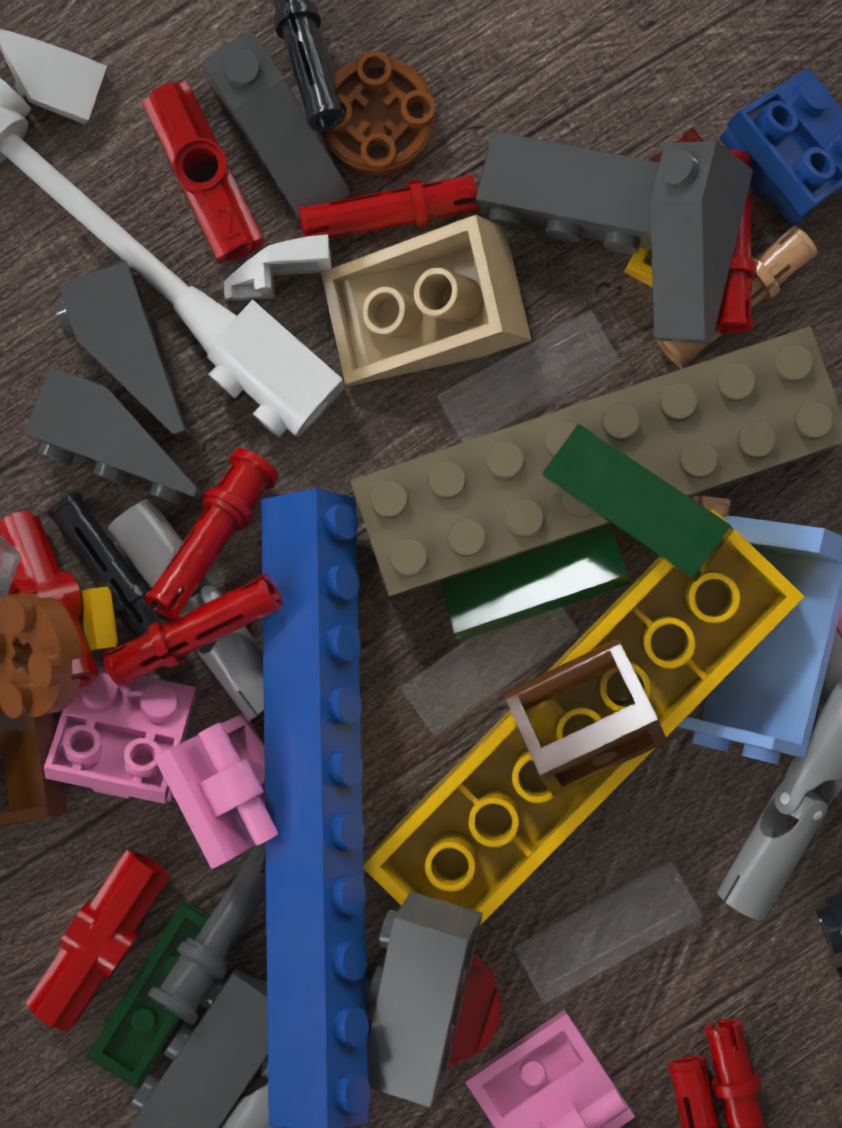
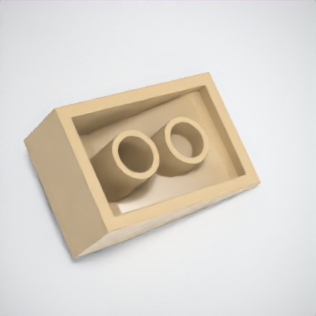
(426, 302)

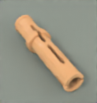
(773, 268)

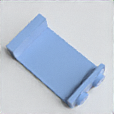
(777, 687)

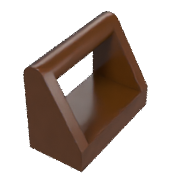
(597, 745)
(24, 753)

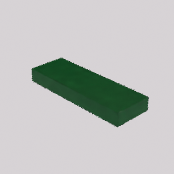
(638, 502)
(534, 582)
(138, 1023)

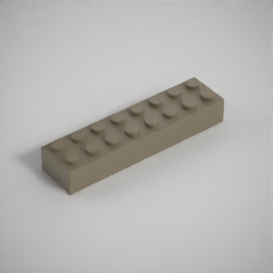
(686, 427)

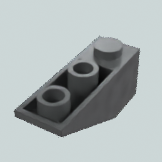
(93, 424)

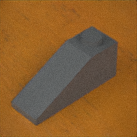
(273, 123)
(693, 236)
(115, 327)

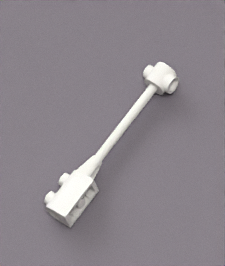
(248, 349)

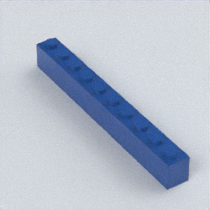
(316, 805)

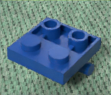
(792, 145)

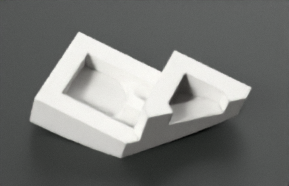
(52, 75)
(293, 256)

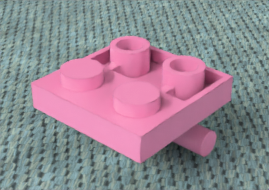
(116, 731)
(221, 788)
(548, 1083)

